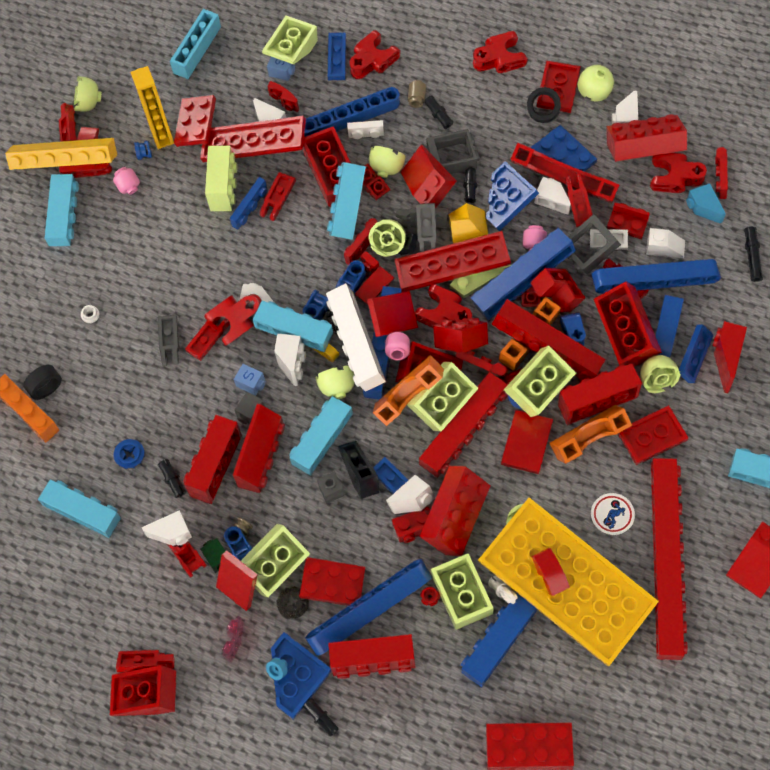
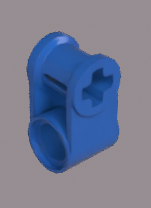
(353, 280)
(316, 305)
(573, 327)
(240, 547)

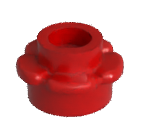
(429, 601)

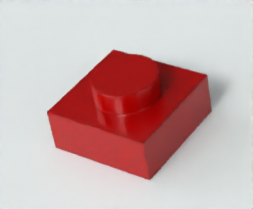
(369, 262)

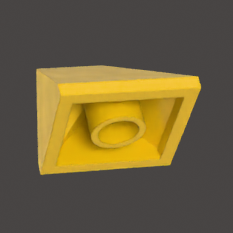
(467, 223)

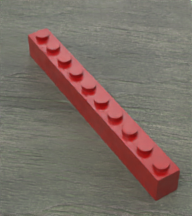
(667, 560)

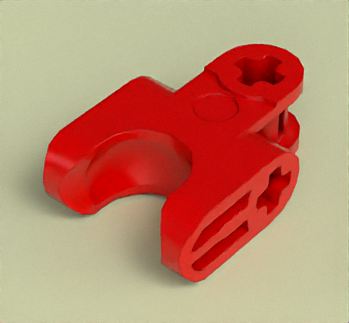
(496, 54)
(370, 58)
(680, 173)
(448, 308)
(237, 314)
(187, 557)

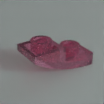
(235, 632)

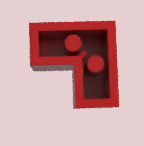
(560, 287)
(461, 335)

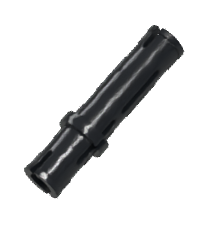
(752, 247)

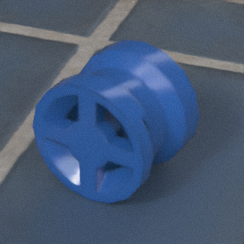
(141, 151)

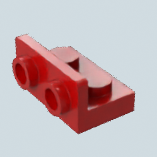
(628, 218)
(410, 525)

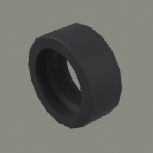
(543, 91)
(42, 382)

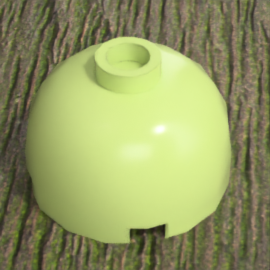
(596, 82)
(86, 94)
(386, 161)
(387, 237)
(659, 373)
(336, 382)

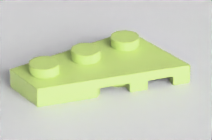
(469, 284)

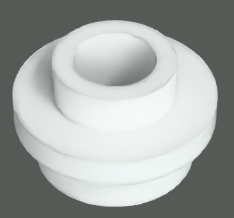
(90, 309)

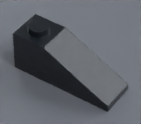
(359, 469)

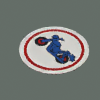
(612, 513)

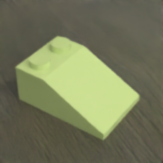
(291, 40)

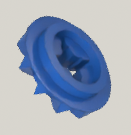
(129, 445)

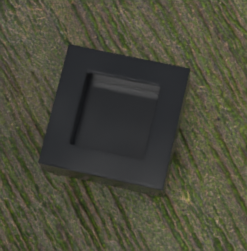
(410, 244)

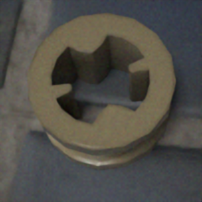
(243, 525)

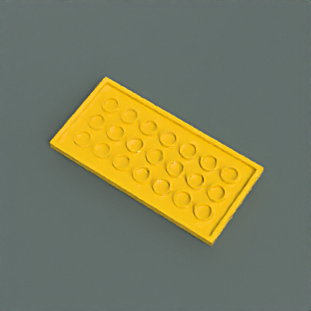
(602, 602)

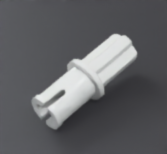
(502, 590)

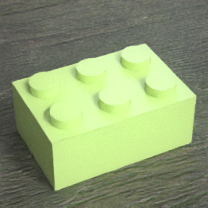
(220, 178)
(539, 381)
(444, 399)
(275, 559)
(462, 591)

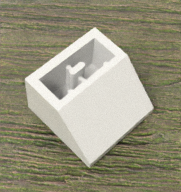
(290, 355)

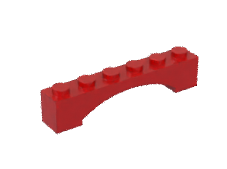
(551, 168)

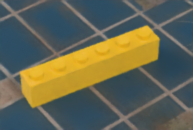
(152, 107)
(61, 153)

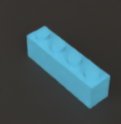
(195, 44)
(346, 201)
(61, 210)
(286, 321)
(321, 435)
(750, 467)
(80, 508)

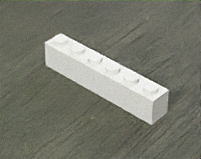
(355, 338)

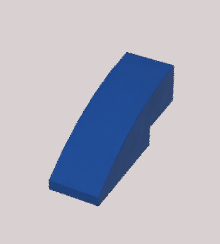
(668, 323)

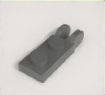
(440, 217)
(426, 224)
(168, 338)

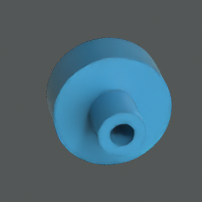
(277, 668)

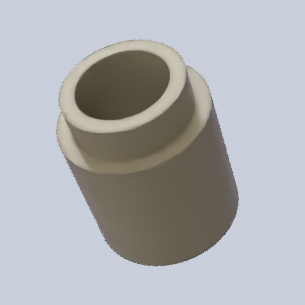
(416, 93)

